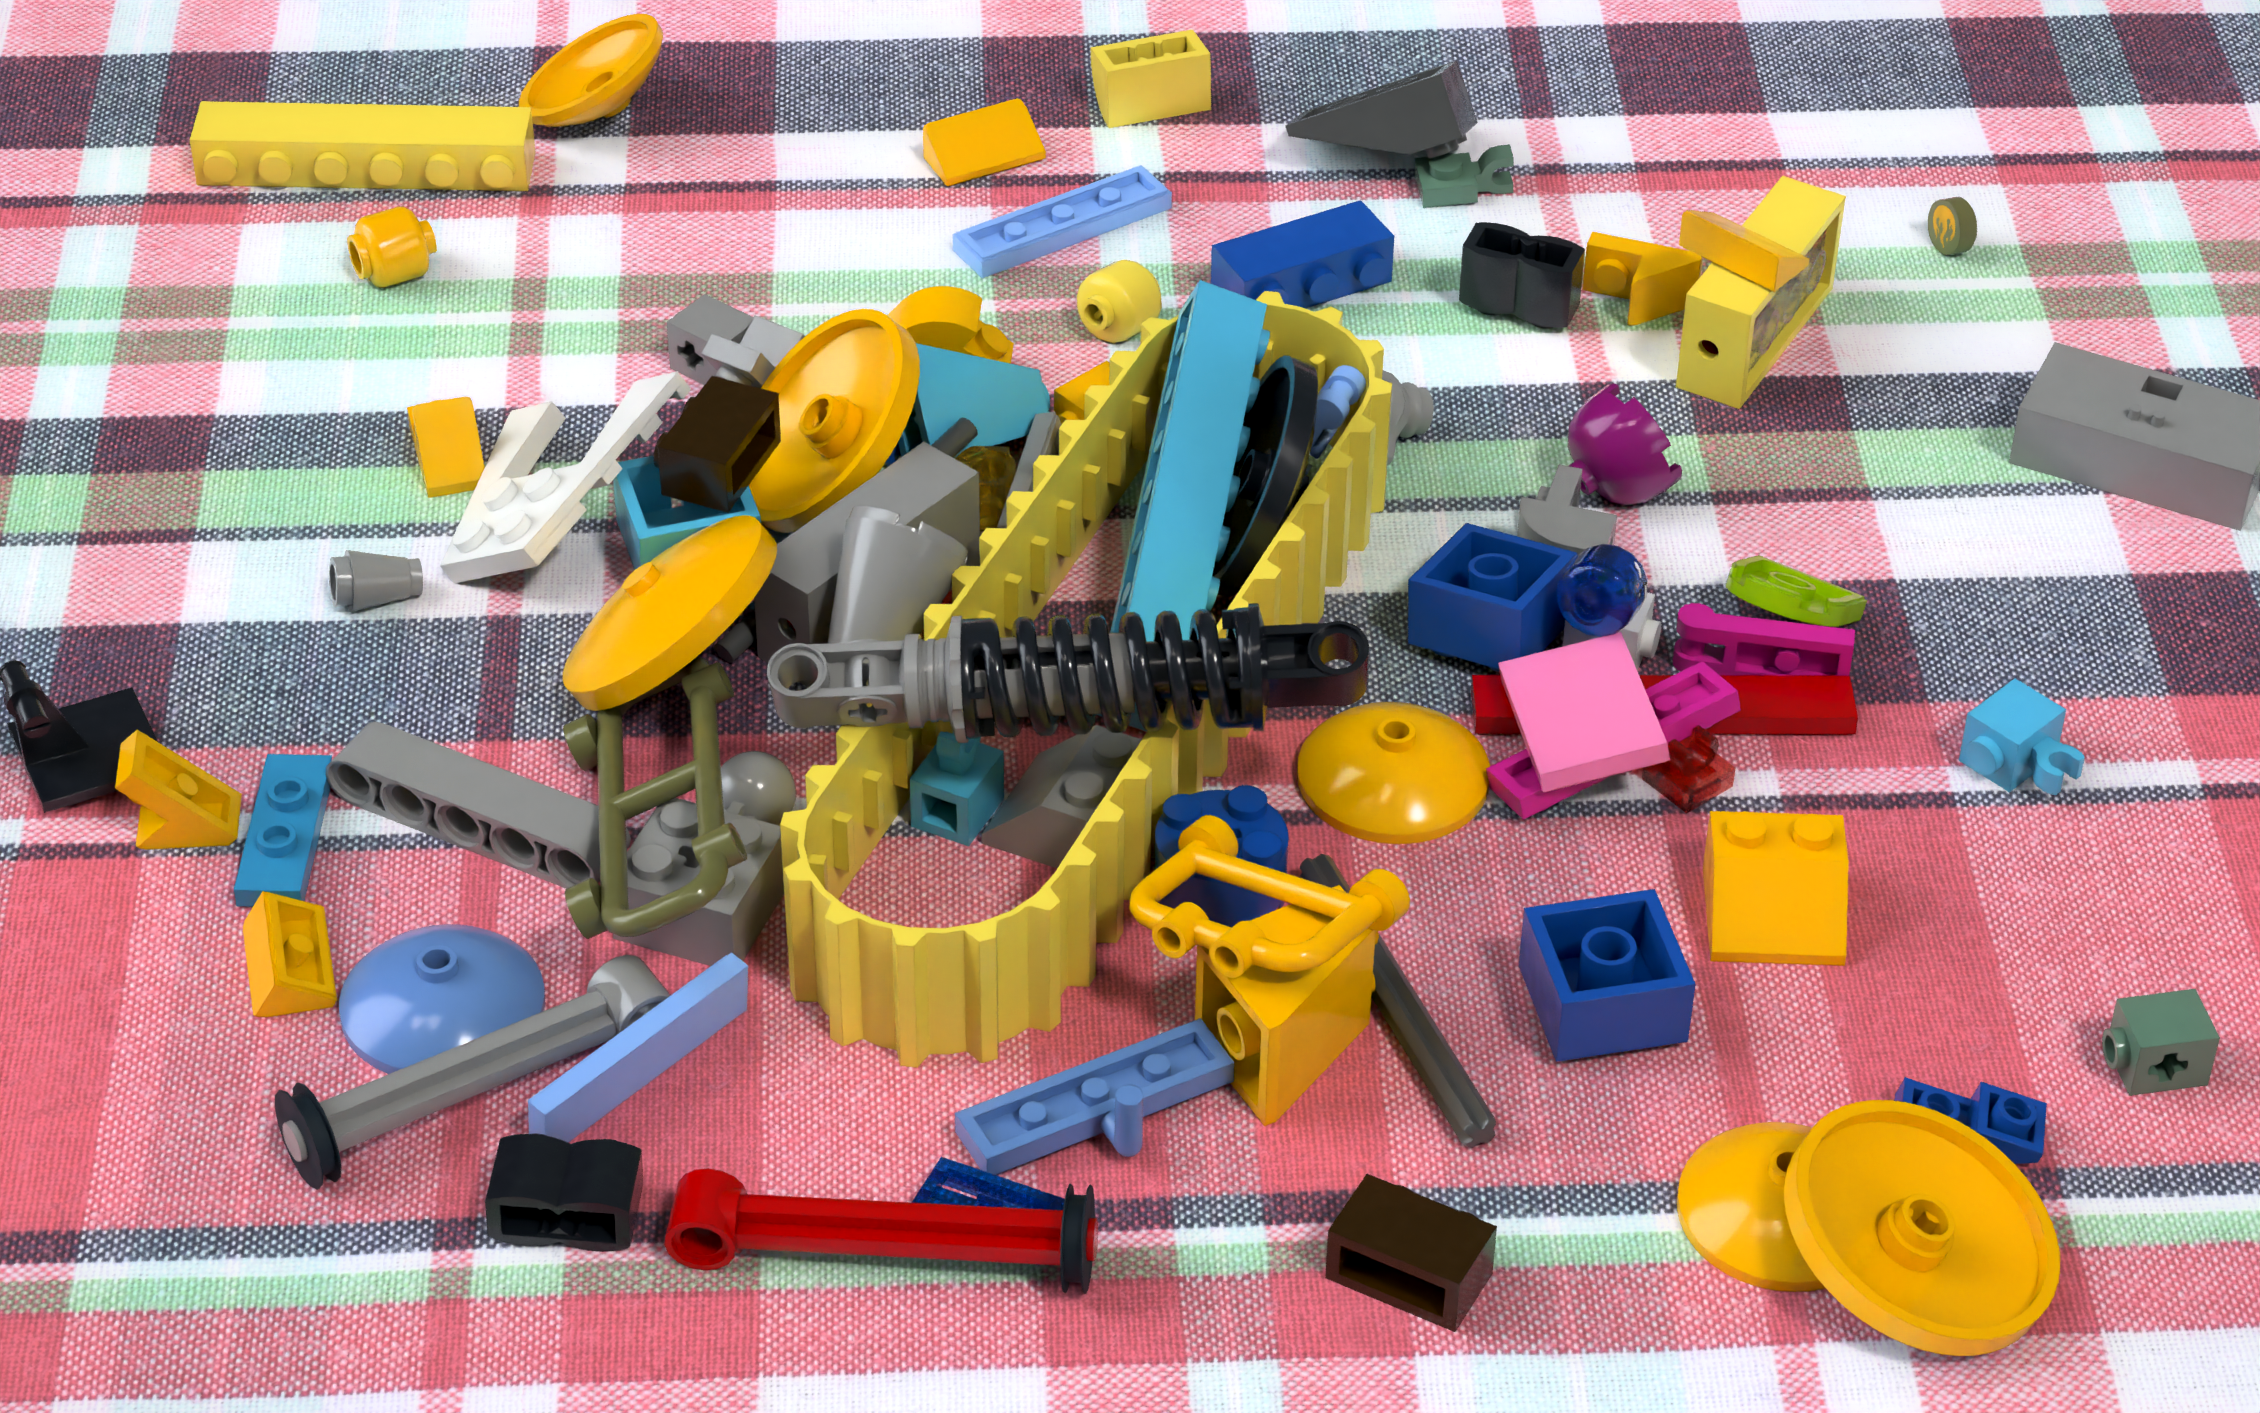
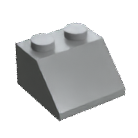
(1059, 795)

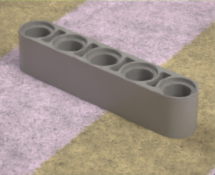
(470, 804)

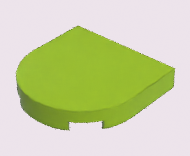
(1793, 593)

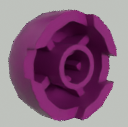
(1620, 449)

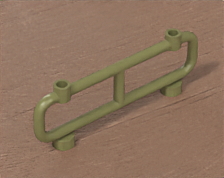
(718, 844)

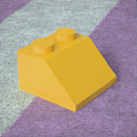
(1776, 888)

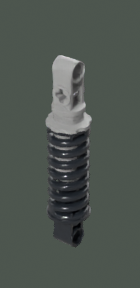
(992, 679)

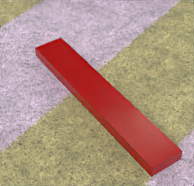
(1766, 702)

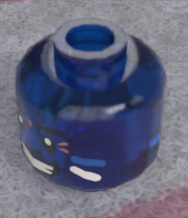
(1604, 584)

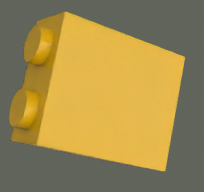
(1287, 1024)

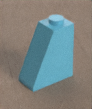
(988, 392)

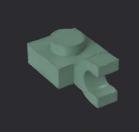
(1457, 180)

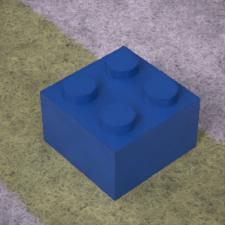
(1487, 597)
(1606, 975)

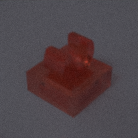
(1693, 772)

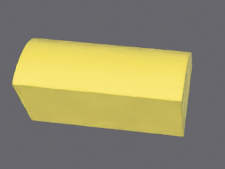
(1151, 78)

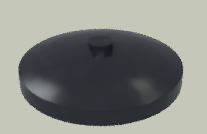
(1270, 468)

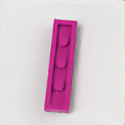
(1679, 703)

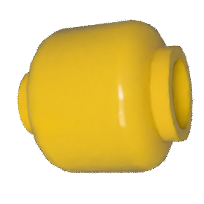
(391, 247)

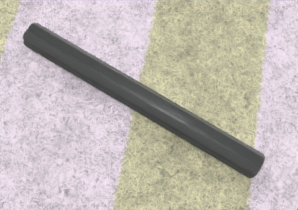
(1418, 1031)

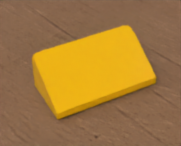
(982, 142)
(1739, 249)
(288, 956)

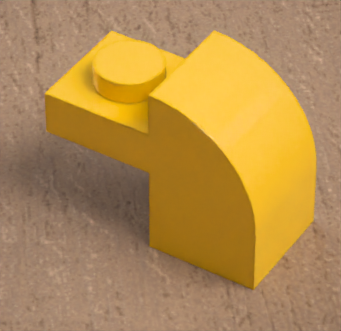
(950, 321)

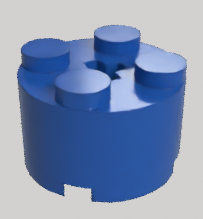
(1260, 838)

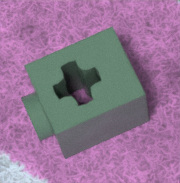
(2161, 1042)

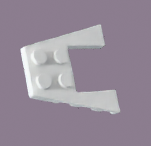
(523, 516)

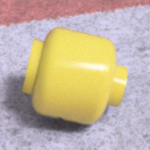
(1118, 300)

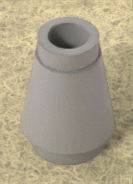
(372, 579)

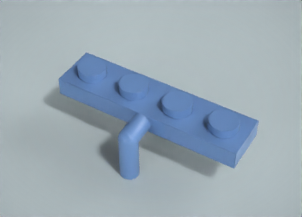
(1095, 1098)

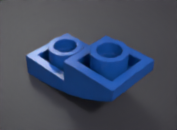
(2001, 1116)

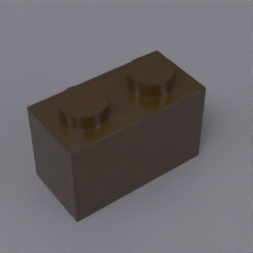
(718, 443)
(1410, 1252)

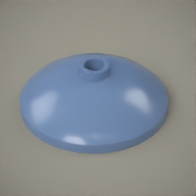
(436, 993)

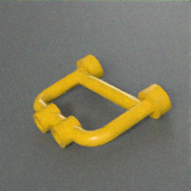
(1211, 850)

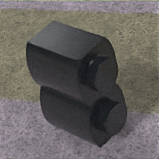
(1521, 275)
(564, 1192)

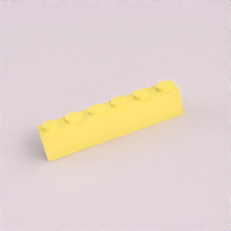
(363, 146)

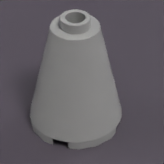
(890, 576)

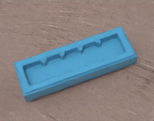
(284, 828)

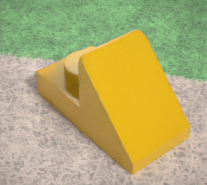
(1644, 272)
(447, 445)
(176, 798)

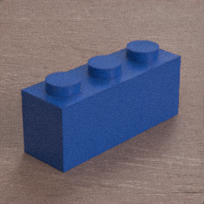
(1308, 257)

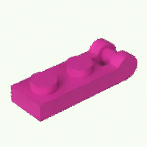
(1760, 645)

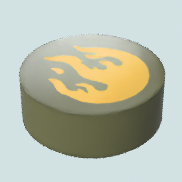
(1952, 225)

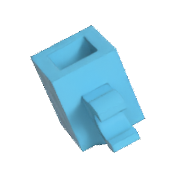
(2018, 737)
(957, 788)

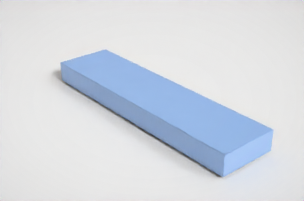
(1061, 221)
(641, 1051)

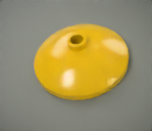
(594, 73)
(1393, 773)
(1736, 1206)

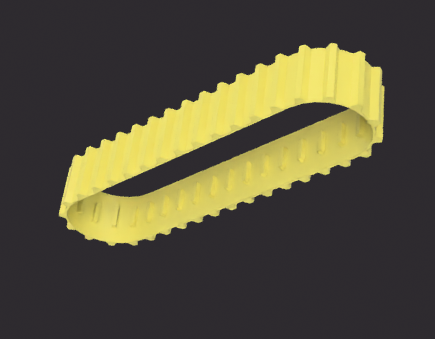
(999, 976)

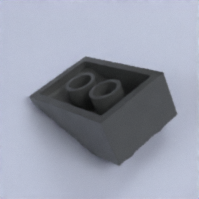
(1403, 116)

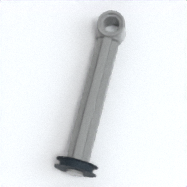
(319, 1130)

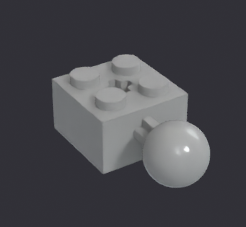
(662, 860)

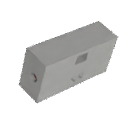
(2141, 435)
(801, 586)

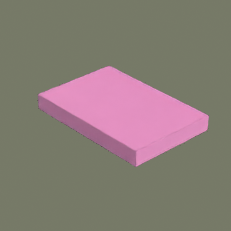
(1583, 712)

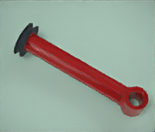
(718, 1219)

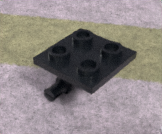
(70, 749)

